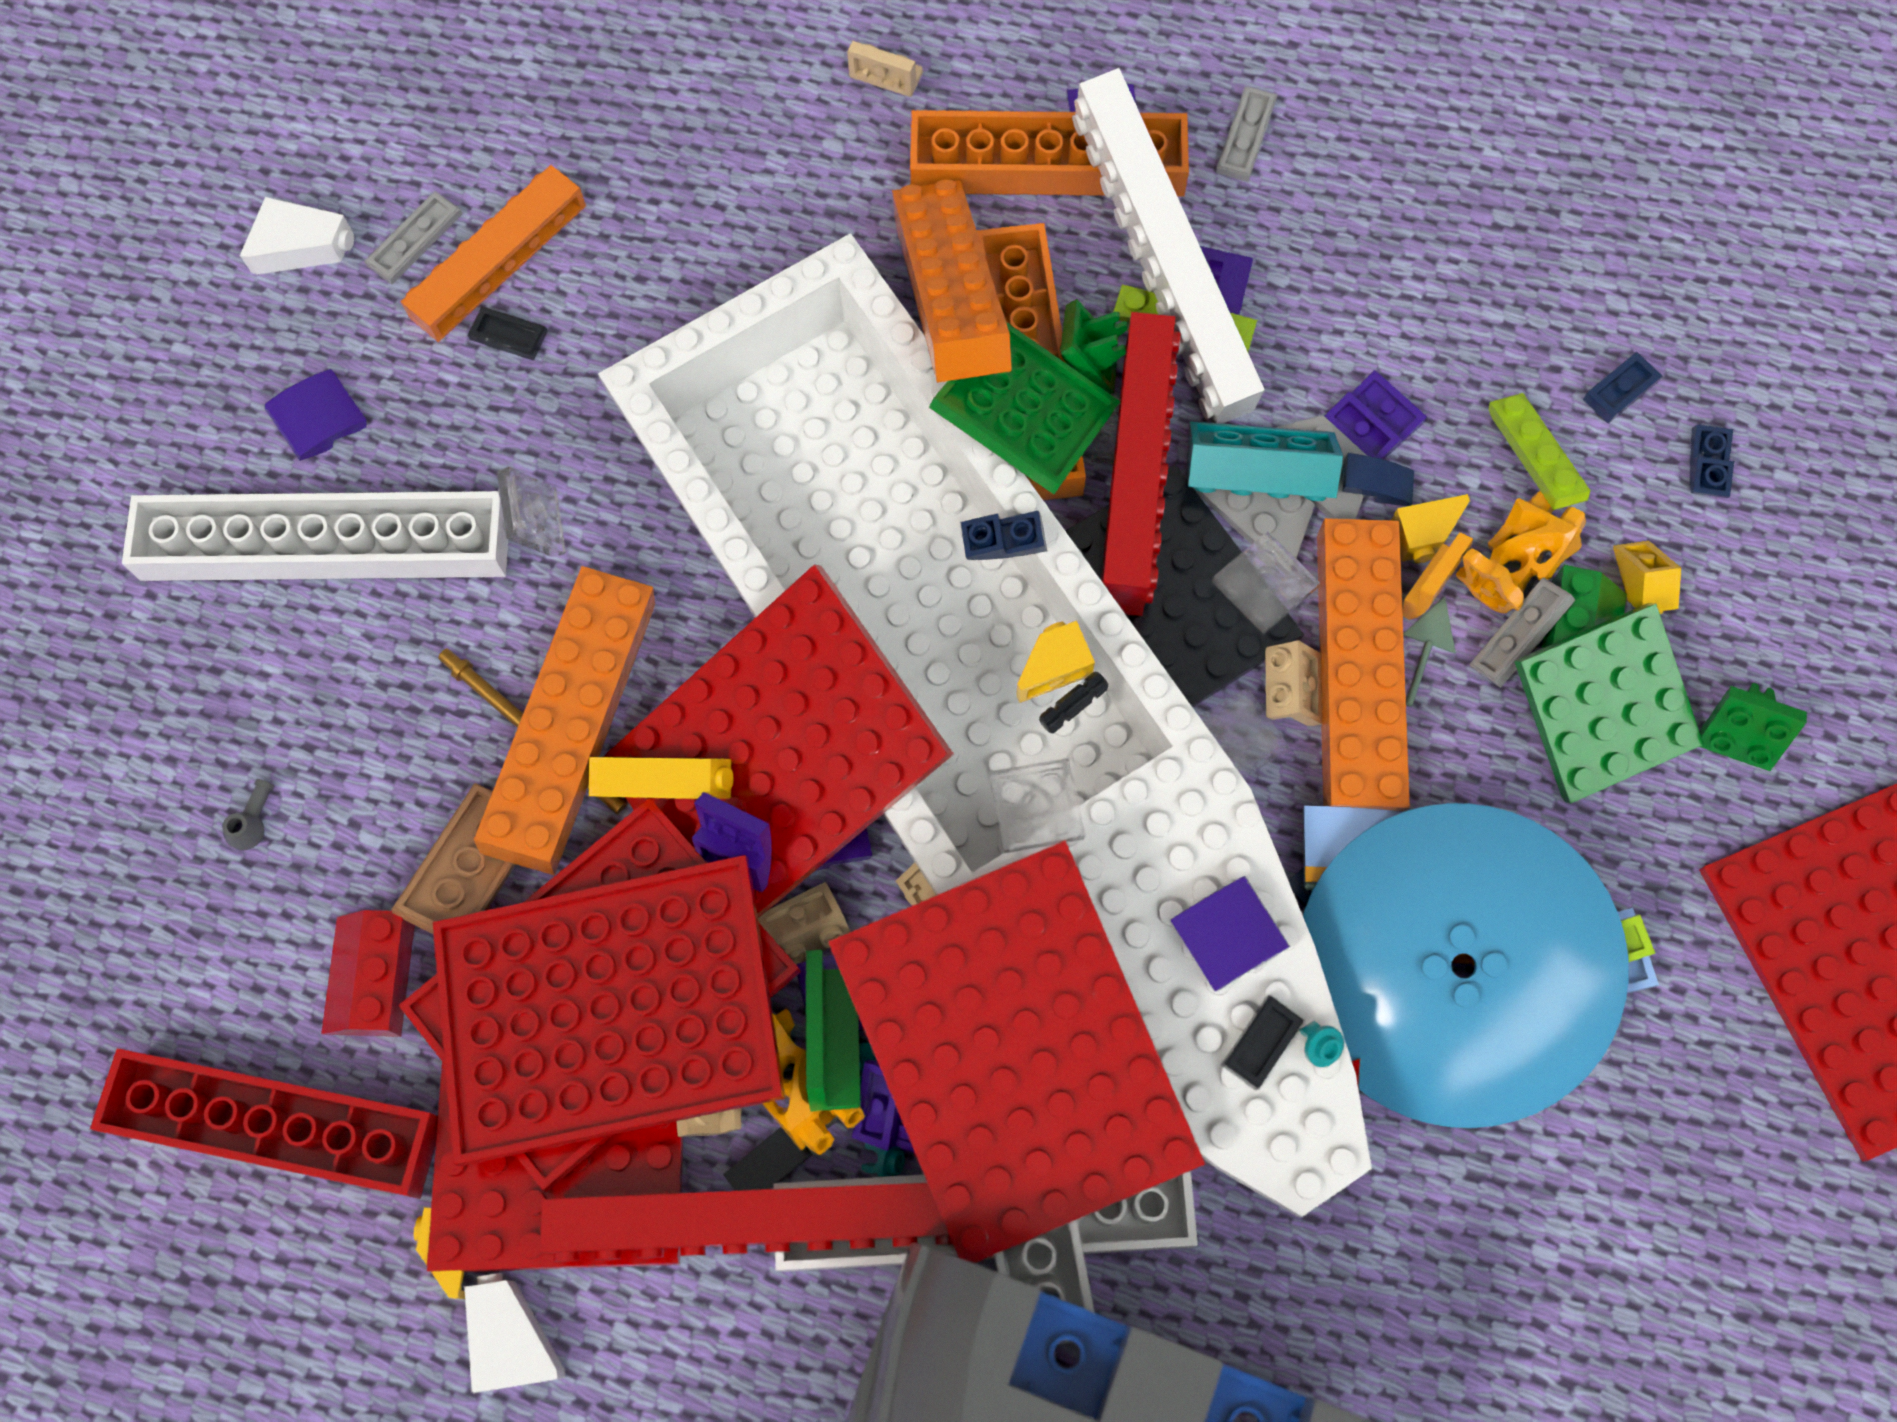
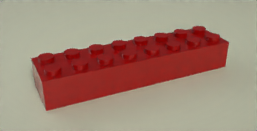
(1140, 461)
(267, 1123)

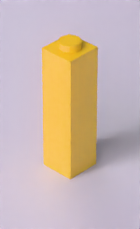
(660, 777)

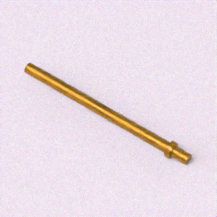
(464, 671)

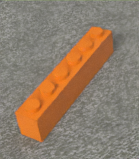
(493, 253)

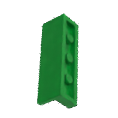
(830, 1039)

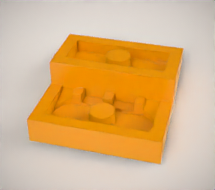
(1435, 576)

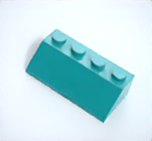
(1263, 460)

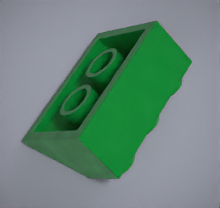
(1595, 602)

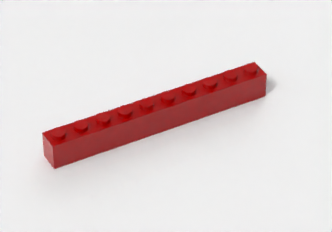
(740, 1220)

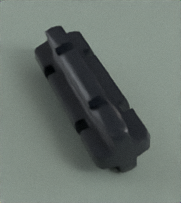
(1073, 702)

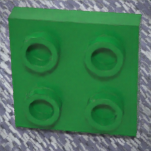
(1092, 344)
(1752, 727)

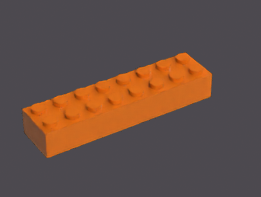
(1027, 151)
(951, 282)
(1027, 294)
(1362, 665)
(566, 721)

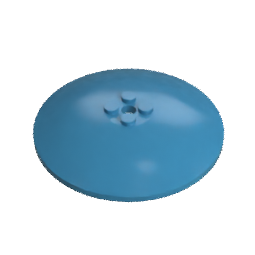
(1542, 950)

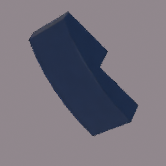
(1710, 461)
(1378, 478)
(1003, 538)

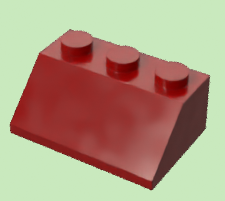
(368, 974)

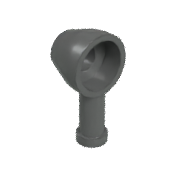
(252, 826)

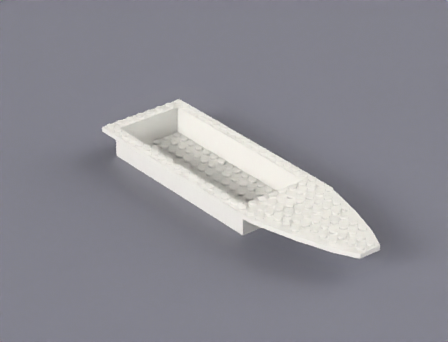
(810, 441)

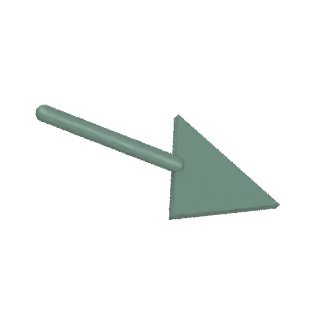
(1433, 630)

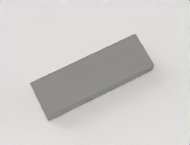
(1246, 134)
(413, 237)
(1522, 631)

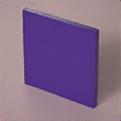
(1231, 275)

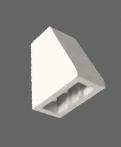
(295, 237)
(506, 1338)

